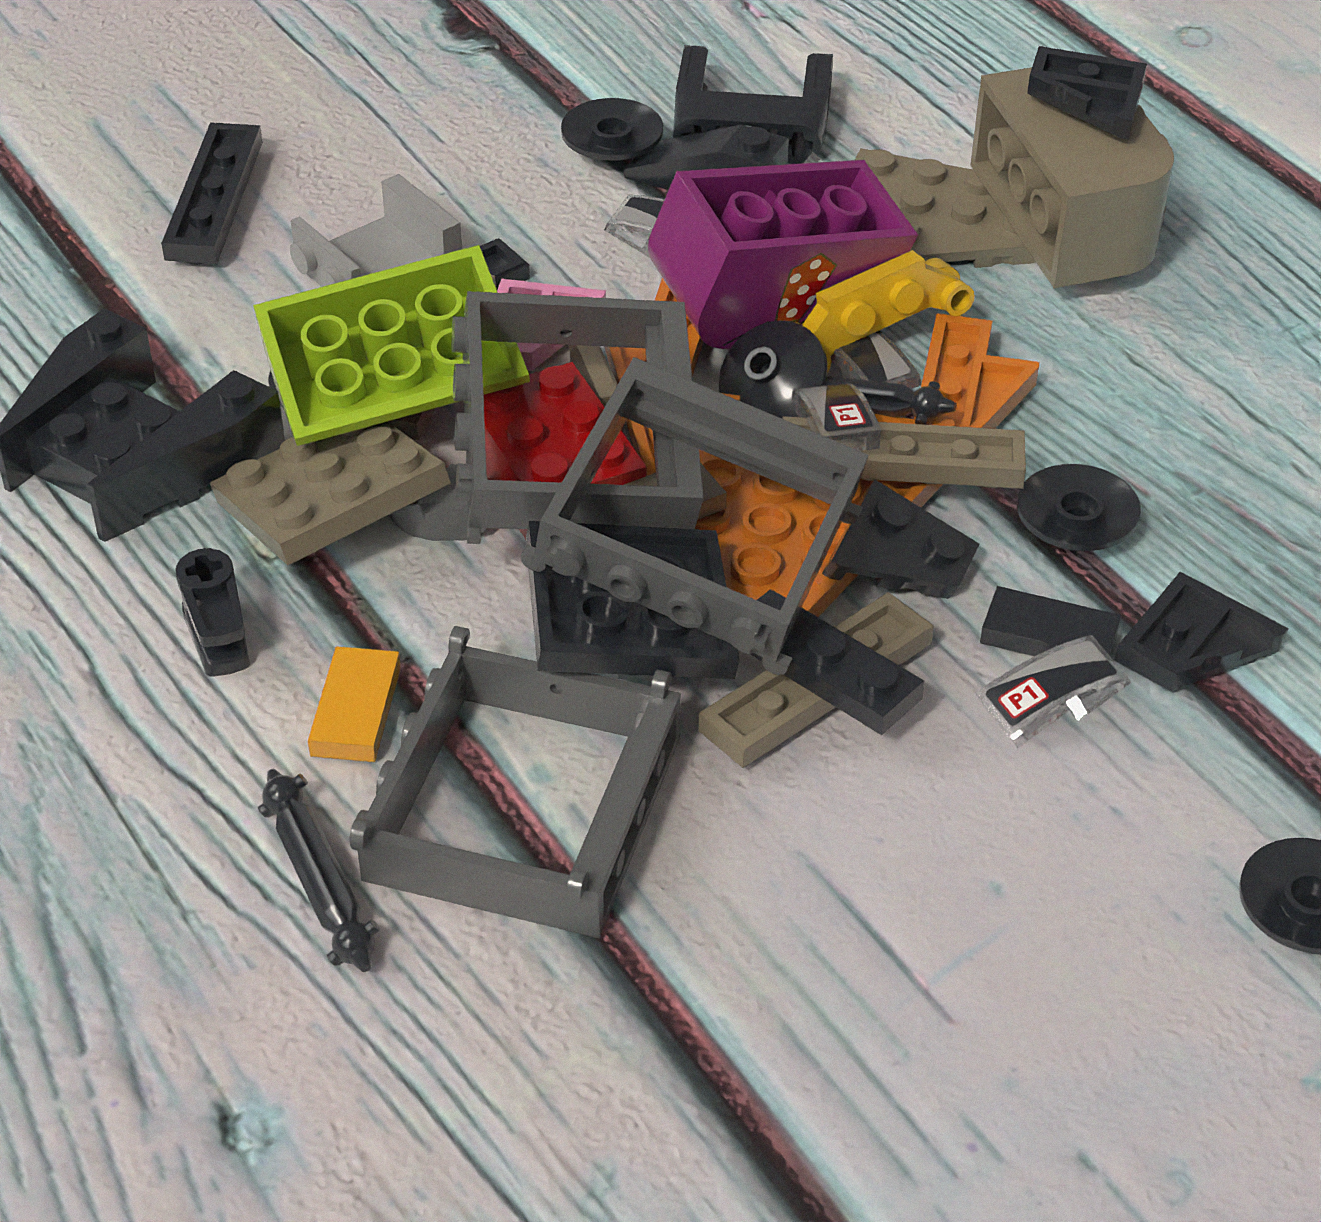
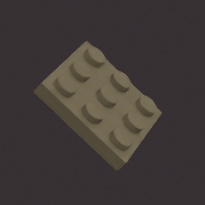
(327, 487)

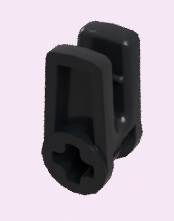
(213, 610)

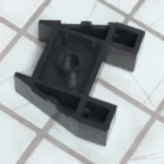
(121, 449)

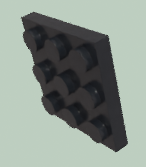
(594, 632)

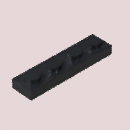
(212, 194)

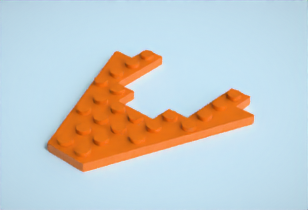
(772, 526)

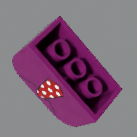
(769, 238)

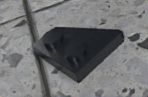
(1089, 87)
(902, 546)
(1196, 635)

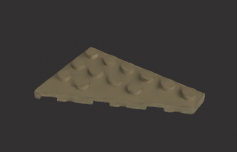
(948, 210)

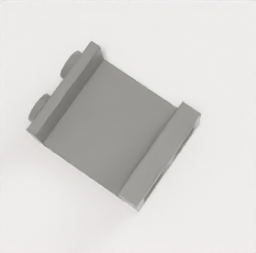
(408, 232)

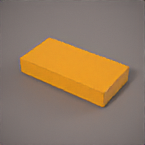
(354, 704)

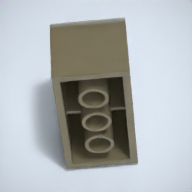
(1067, 188)

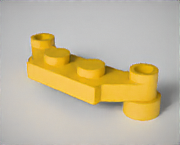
(885, 297)

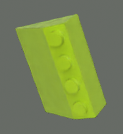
(378, 345)

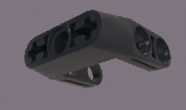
(793, 117)

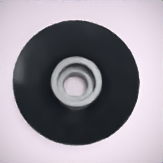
(612, 129)
(795, 361)
(1079, 507)
(1284, 892)

